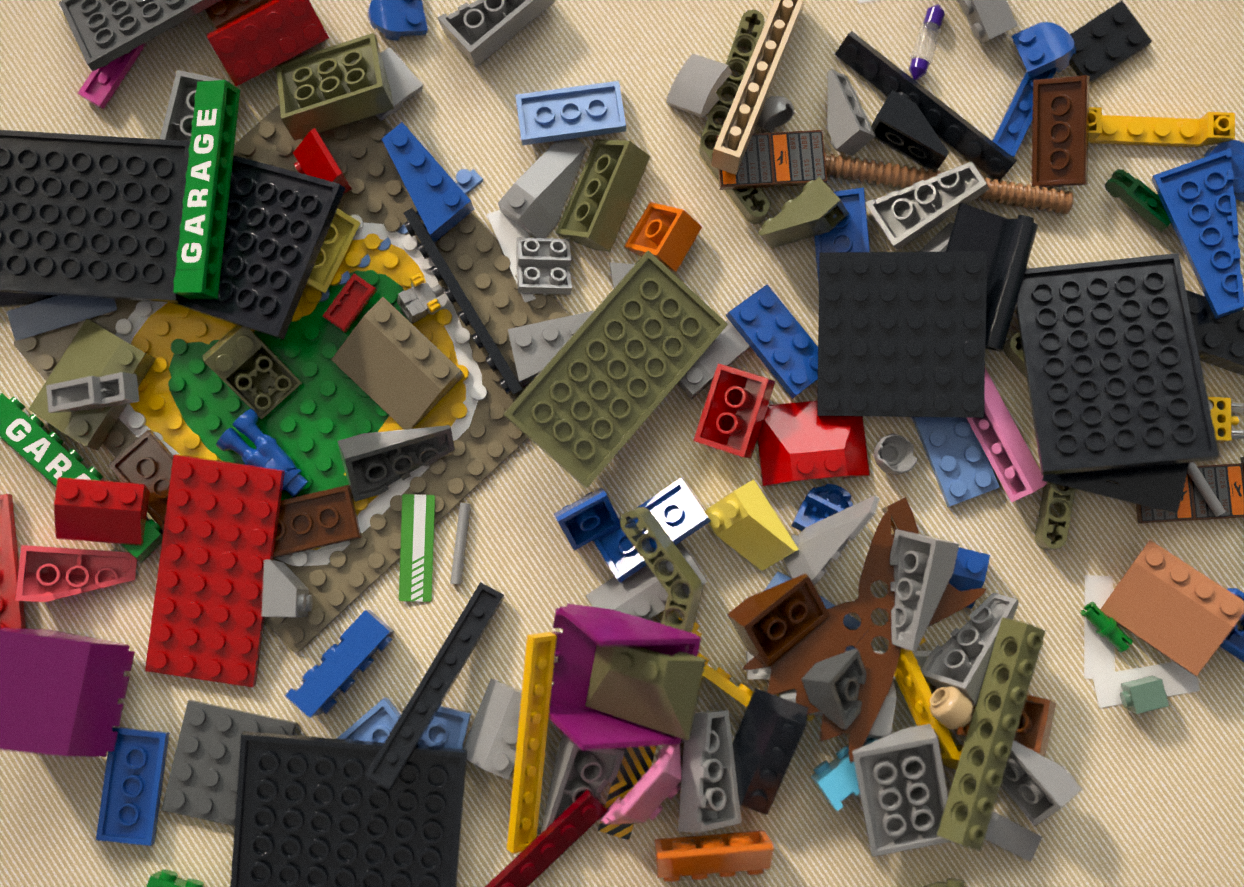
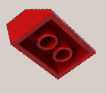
(734, 411)
(100, 511)

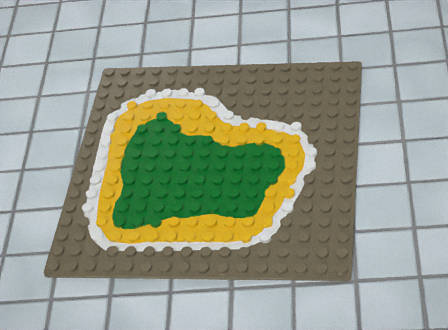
(194, 406)

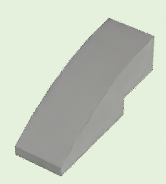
(92, 392)

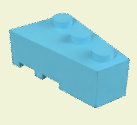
(838, 778)

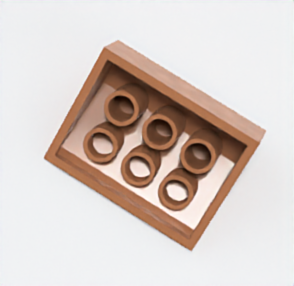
(1173, 608)

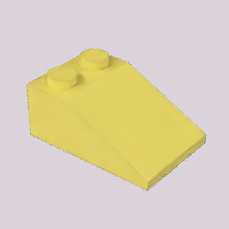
(751, 526)

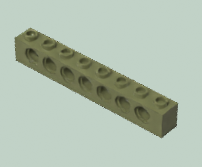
(991, 733)

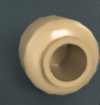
(951, 707)

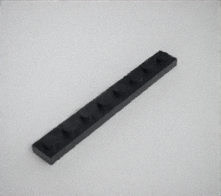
(943, 119)
(456, 294)
(434, 687)

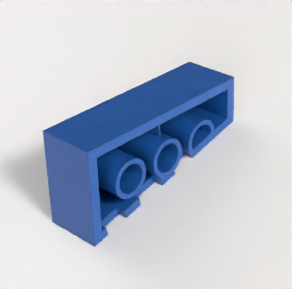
(428, 184)
(341, 664)

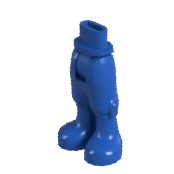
(267, 454)

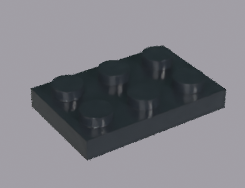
(1107, 42)

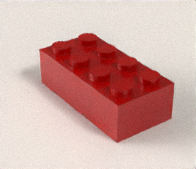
(266, 37)

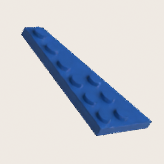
(1204, 216)

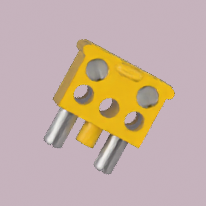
(1222, 419)

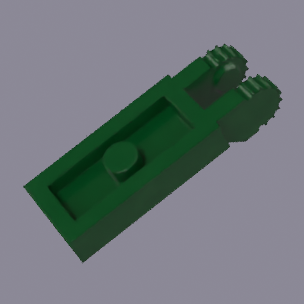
(1139, 198)

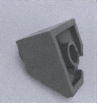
(835, 686)

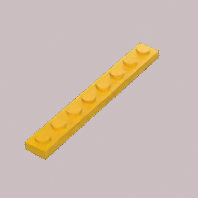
(531, 740)

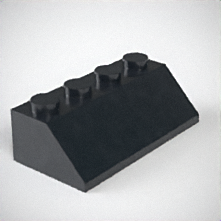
(766, 747)

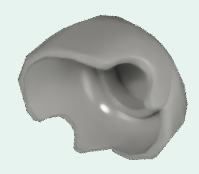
(775, 113)
(894, 454)

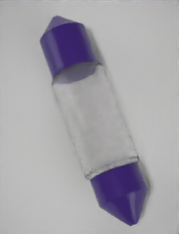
(926, 42)

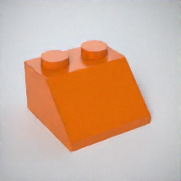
(665, 233)

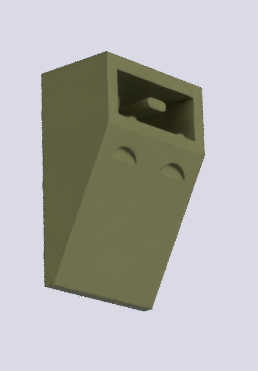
(808, 215)
(251, 370)

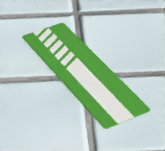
(416, 548)

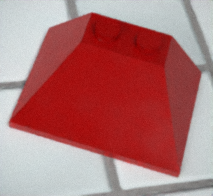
(805, 446)

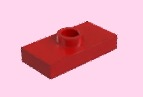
(349, 303)

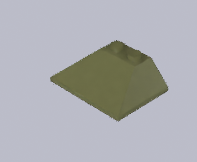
(647, 687)

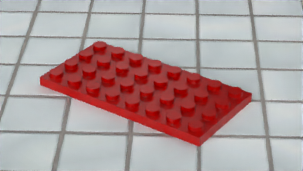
(212, 570)

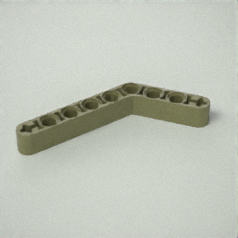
(736, 61)
(1050, 494)
(656, 560)

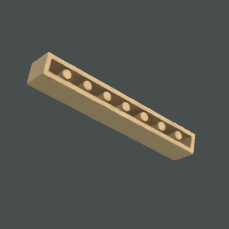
(756, 85)

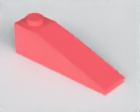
(64, 572)

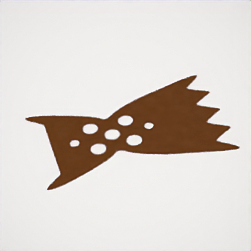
(833, 638)

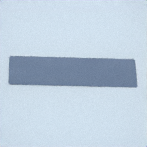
(56, 313)

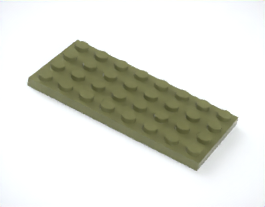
(615, 369)

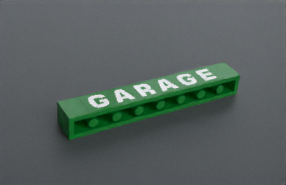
(207, 190)
(53, 461)

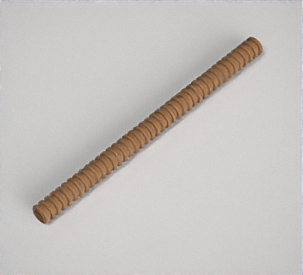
(906, 177)

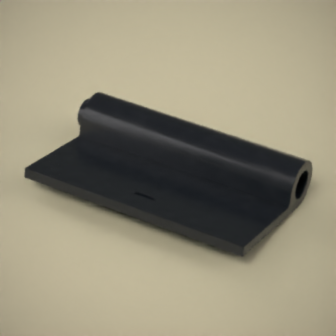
(1008, 253)
(1147, 486)

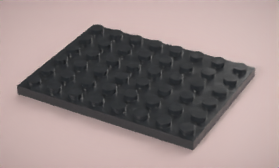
(90, 215)
(1113, 366)
(320, 823)

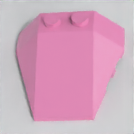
(652, 789)

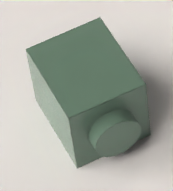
(1144, 695)

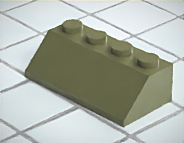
(603, 194)

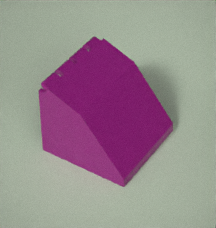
(572, 672)
(61, 692)

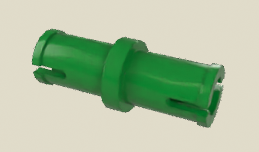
(1106, 627)

